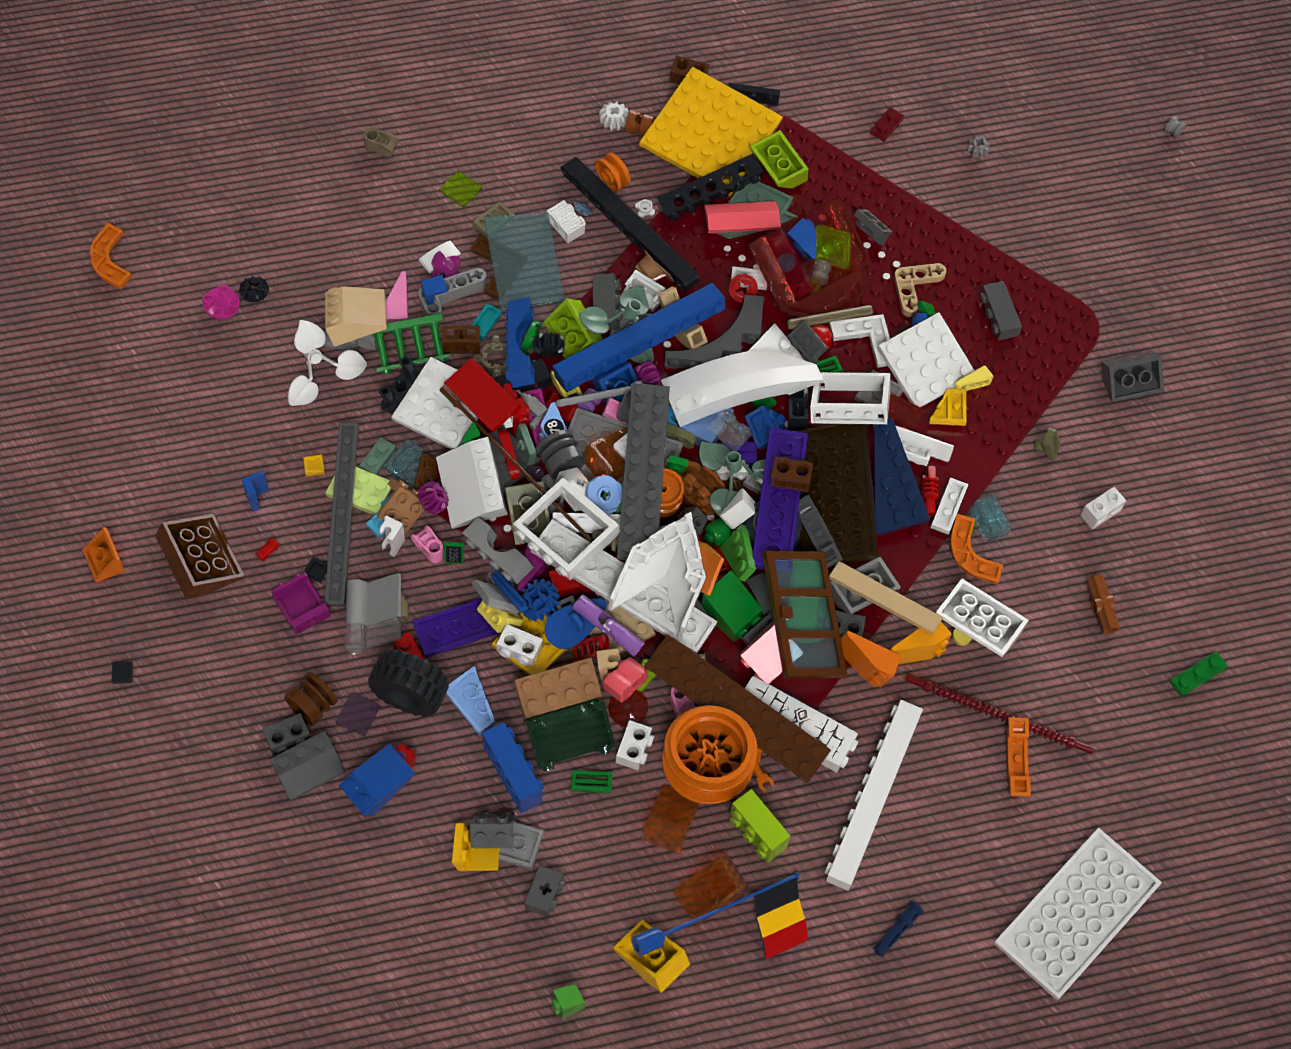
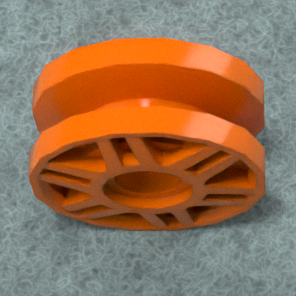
(612, 172)

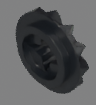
(252, 295)

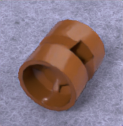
(638, 123)

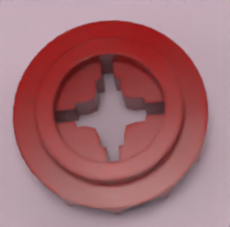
(746, 280)

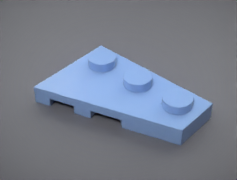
(470, 700)

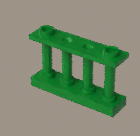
(415, 325)

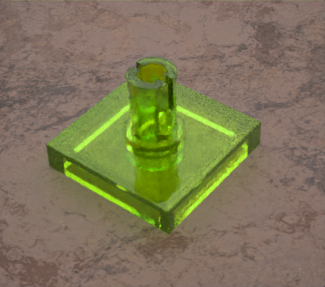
(833, 246)

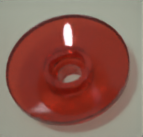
(636, 713)

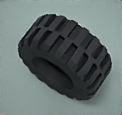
(408, 683)

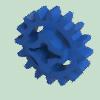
(539, 600)

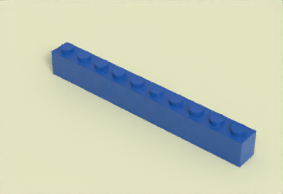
(639, 337)

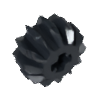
(549, 345)

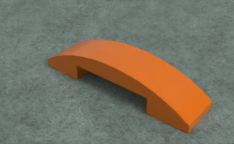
(1017, 757)

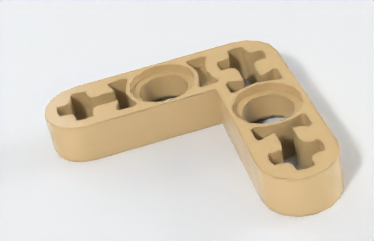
(911, 280)

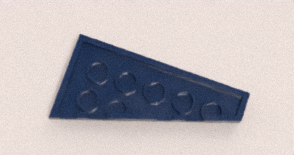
(895, 488)

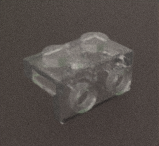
(730, 430)

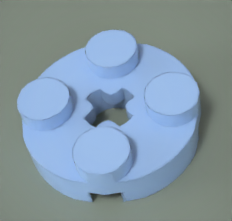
(609, 485)

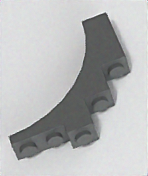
(745, 329)

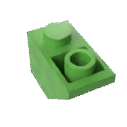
(567, 1001)

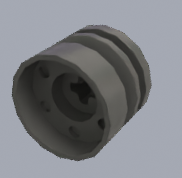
(560, 453)

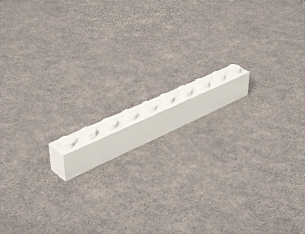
(874, 795)

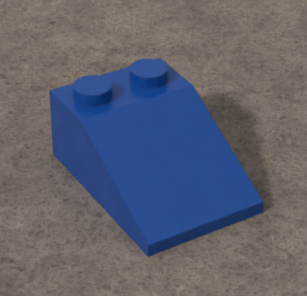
(377, 780)

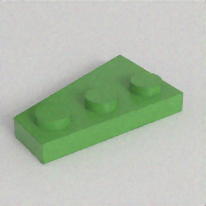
(739, 553)

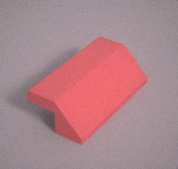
(742, 217)

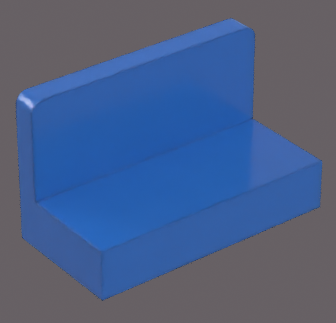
(254, 486)

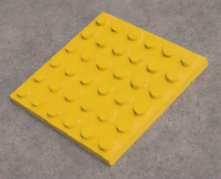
(708, 126)

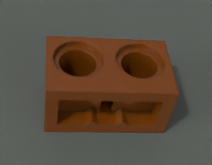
(682, 66)
(461, 339)
(790, 478)

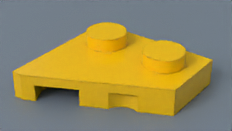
(951, 409)

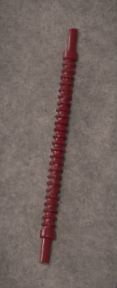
(993, 711)

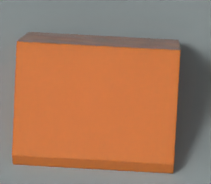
(102, 556)

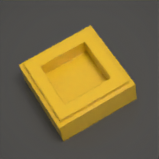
(314, 465)

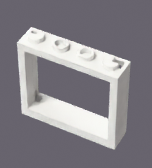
(851, 413)
(588, 507)

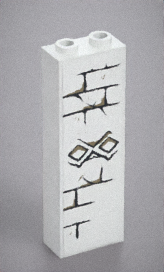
(824, 729)

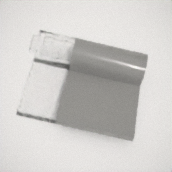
(372, 613)

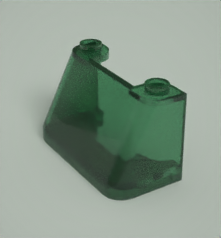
(569, 733)

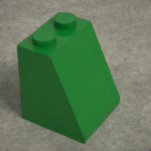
(732, 607)

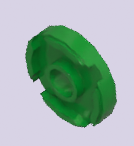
(528, 343)

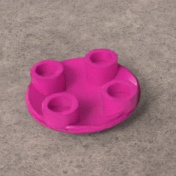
(221, 302)

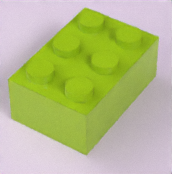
(759, 826)

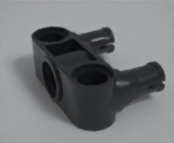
(393, 396)

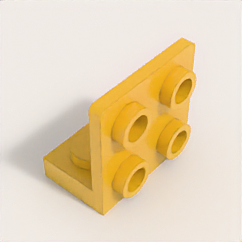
(469, 858)

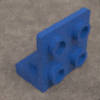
(760, 423)

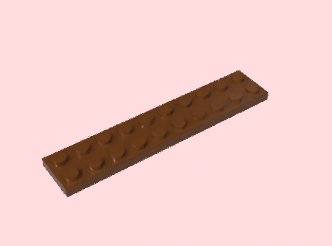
(709, 686)

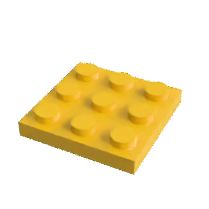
(548, 653)

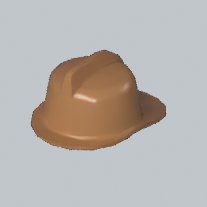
(651, 269)

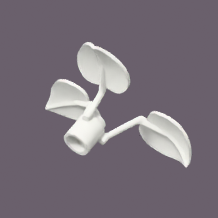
(308, 340)

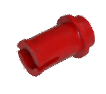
(270, 546)

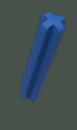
(510, 592)

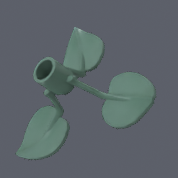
(634, 305)
(718, 455)

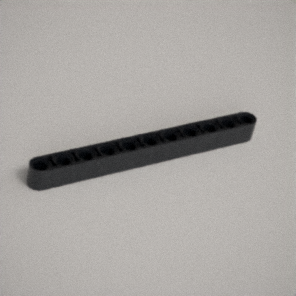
(629, 223)

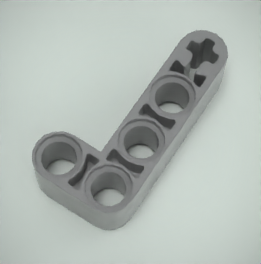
(477, 283)

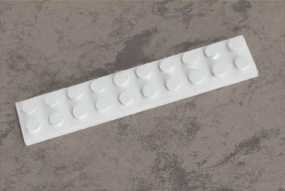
(601, 576)

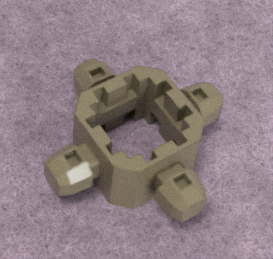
(495, 347)

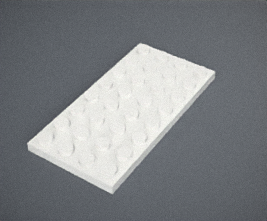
(1077, 913)

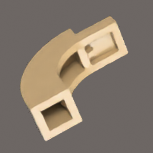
(692, 337)

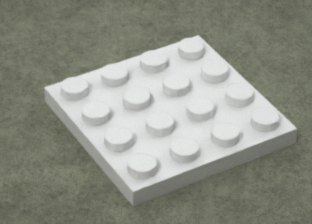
(926, 360)
(429, 411)

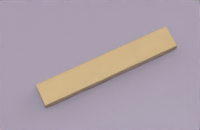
(885, 598)

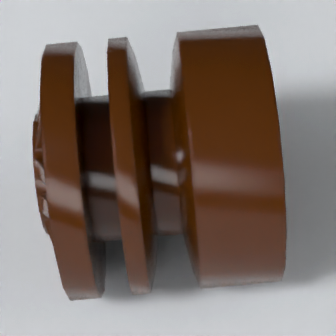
(314, 695)

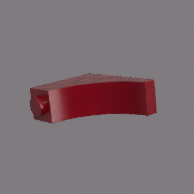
(799, 278)

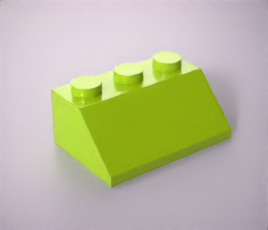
(780, 160)
(566, 322)

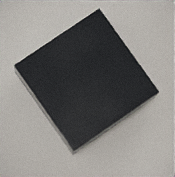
(316, 569)
(122, 672)

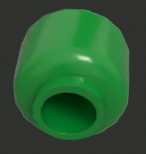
(717, 532)

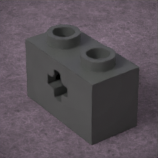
(543, 880)

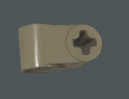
(380, 141)

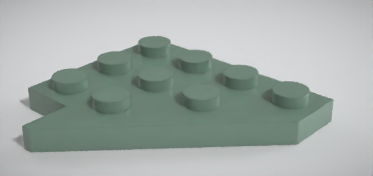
(761, 193)

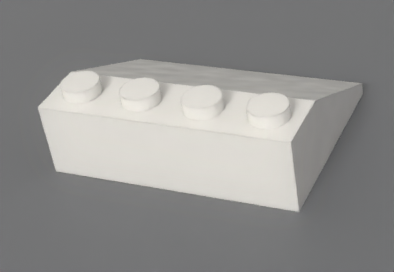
(471, 483)
(982, 617)

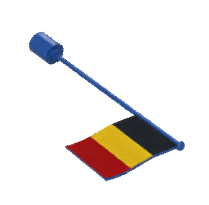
(777, 915)

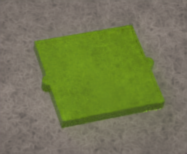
(460, 189)

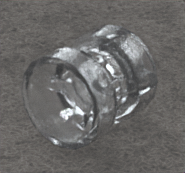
(821, 271)

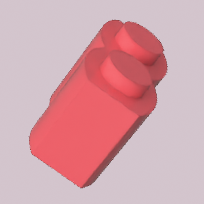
(625, 679)

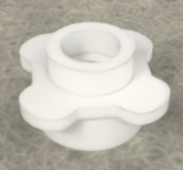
(644, 204)

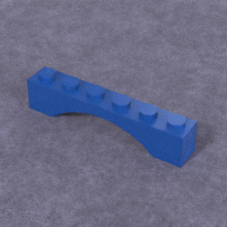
(519, 366)

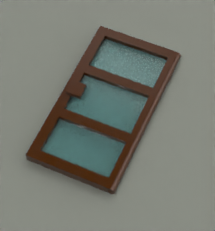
(804, 614)

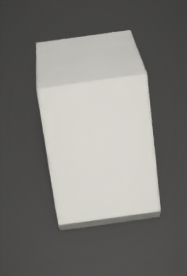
(738, 509)

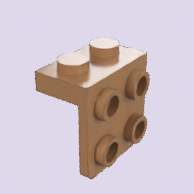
(402, 505)

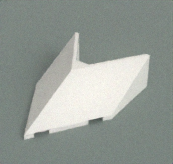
(667, 560)

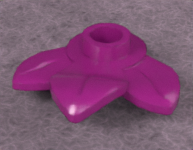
(447, 266)

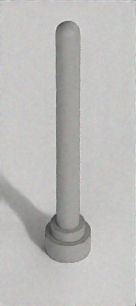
(595, 396)

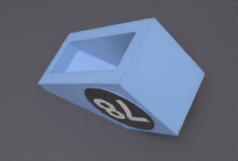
(551, 423)

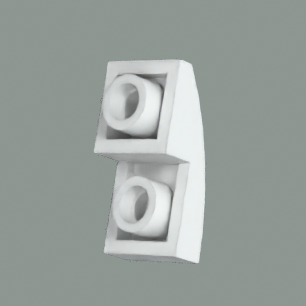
(447, 248)

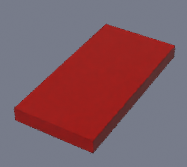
(482, 395)

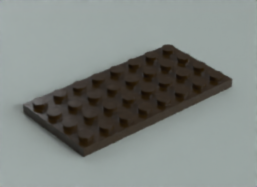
(842, 489)

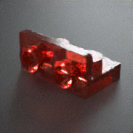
(904, 413)

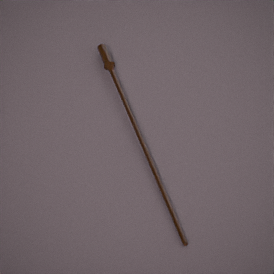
(457, 403)

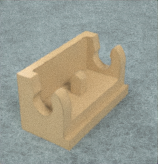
(607, 661)

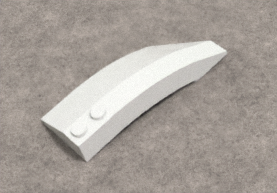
(736, 381)

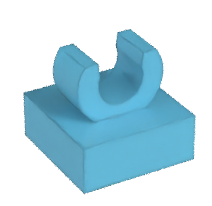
(374, 526)

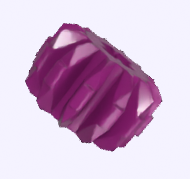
(648, 373)
(432, 497)

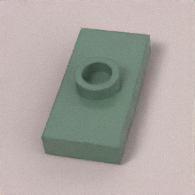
(525, 444)

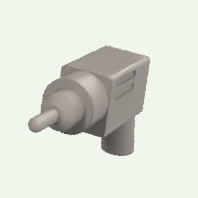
(536, 409)

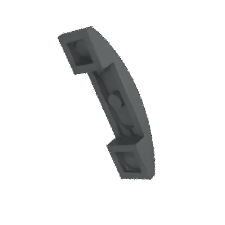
(818, 531)

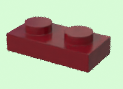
(887, 124)

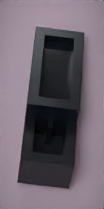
(798, 410)

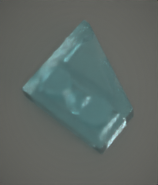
(405, 462)

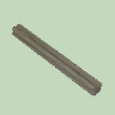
(831, 316)

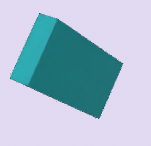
(487, 319)

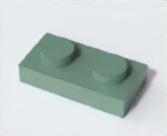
(378, 456)

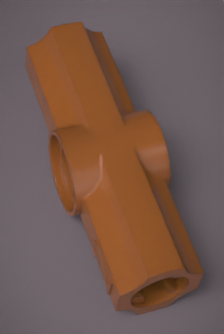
(1103, 604)

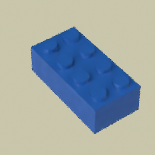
(512, 767)

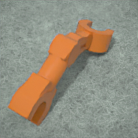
(761, 777)

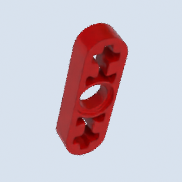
(505, 442)

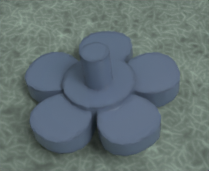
(582, 208)

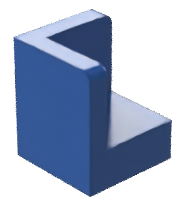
(432, 287)

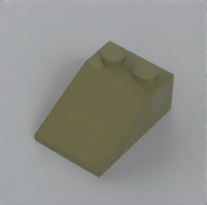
(519, 500)

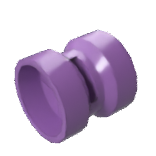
(589, 406)

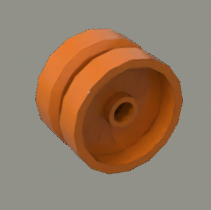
(671, 493)

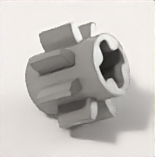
(978, 147)

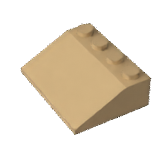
(354, 313)

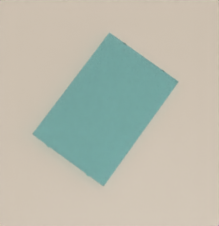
(524, 259)

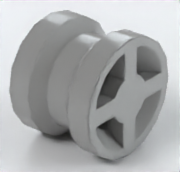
(1175, 127)

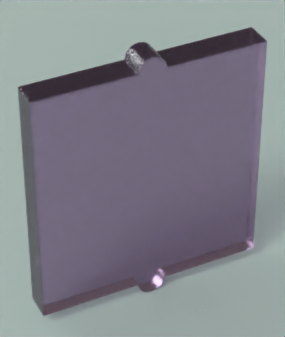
(358, 714)

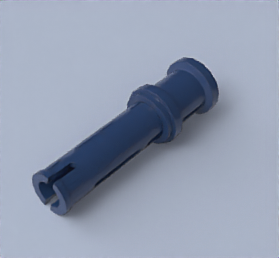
(903, 922)

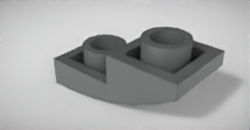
(759, 588)

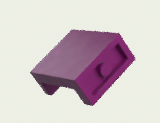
(300, 603)

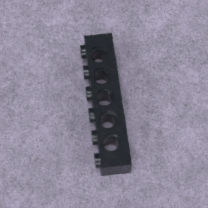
(714, 179)

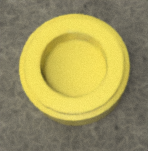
(960, 638)

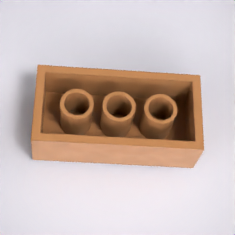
(557, 688)

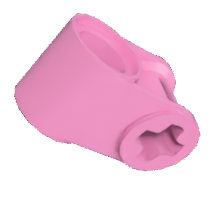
(428, 541)
(680, 705)

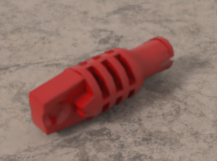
(930, 489)

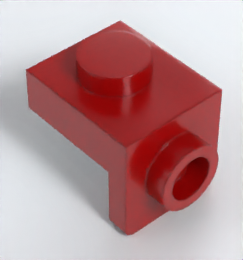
(566, 412)

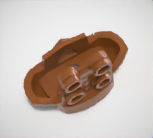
(695, 482)

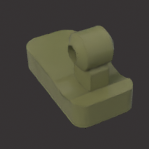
(1050, 444)

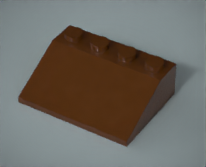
(198, 555)

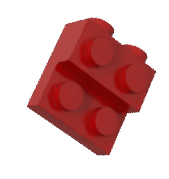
(522, 414)

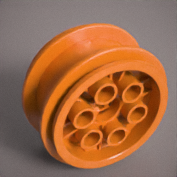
(711, 784)

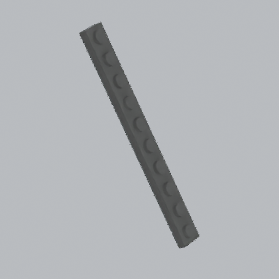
(341, 515)

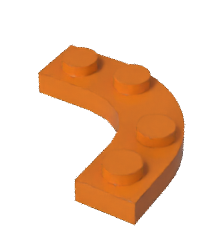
(100, 257)
(965, 556)

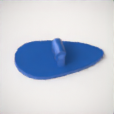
(568, 628)

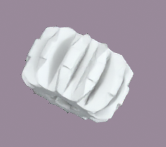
(613, 115)

